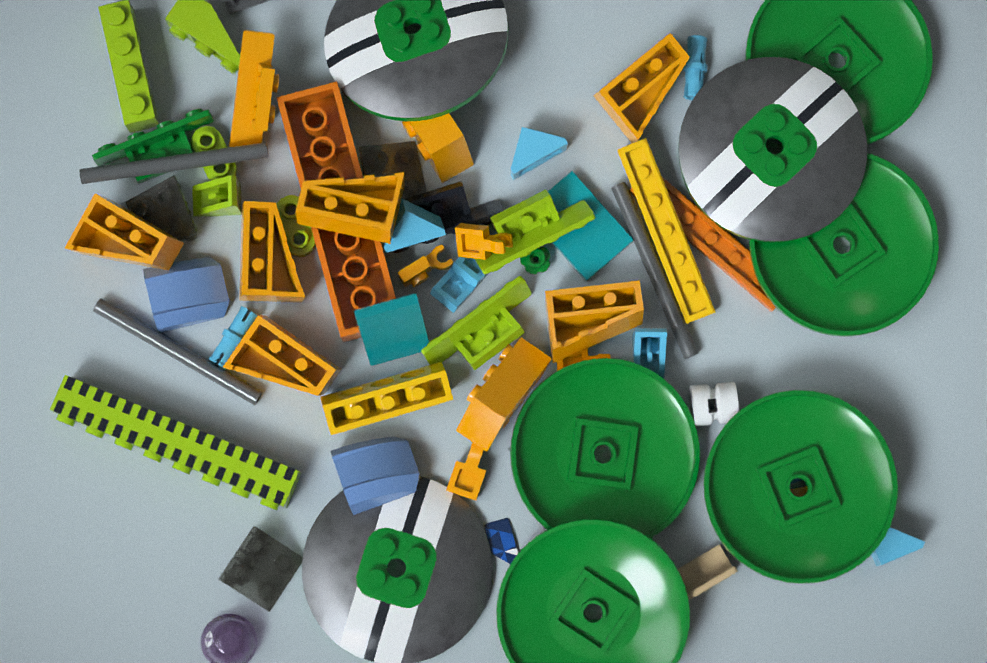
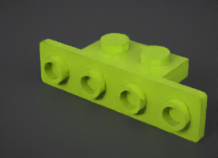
(532, 226)
(483, 330)

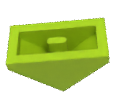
(217, 197)

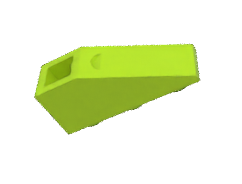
(202, 26)

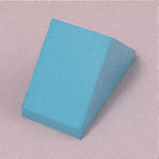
(535, 149)
(413, 227)
(650, 348)
(895, 546)

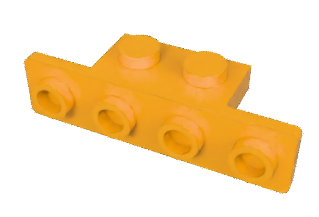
(254, 89)

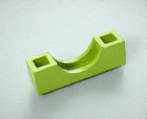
(128, 66)

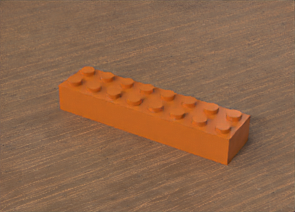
(325, 150)

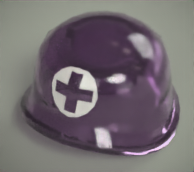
(229, 639)

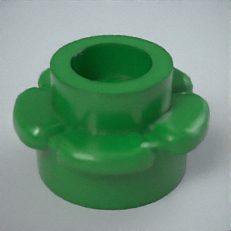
(541, 265)

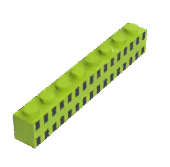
(175, 441)

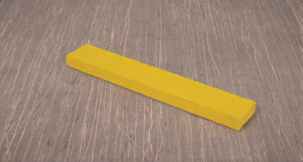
(666, 231)

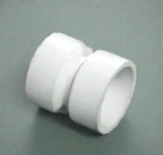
(725, 403)

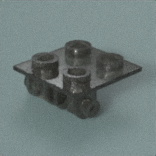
(395, 158)
(166, 209)
(261, 568)

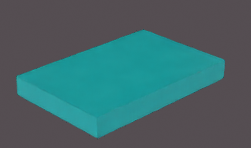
(596, 242)
(392, 329)

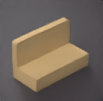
(706, 571)

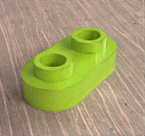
(217, 143)
(293, 229)

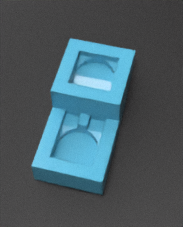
(458, 283)

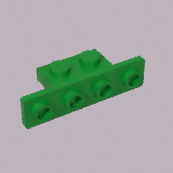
(165, 141)

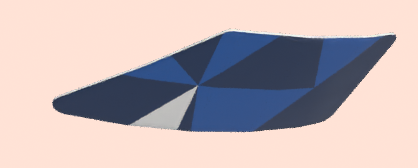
(501, 540)

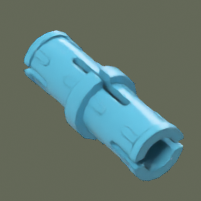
(695, 66)
(232, 336)

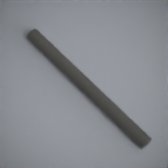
(173, 163)
(654, 270)
(177, 351)

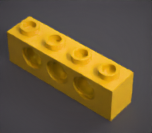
(386, 398)

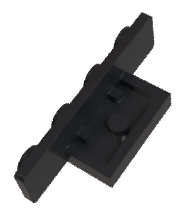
(453, 208)

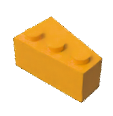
(641, 87)
(441, 144)
(352, 206)
(122, 236)
(265, 257)
(591, 315)
(282, 358)
(502, 392)

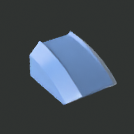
(186, 293)
(376, 472)

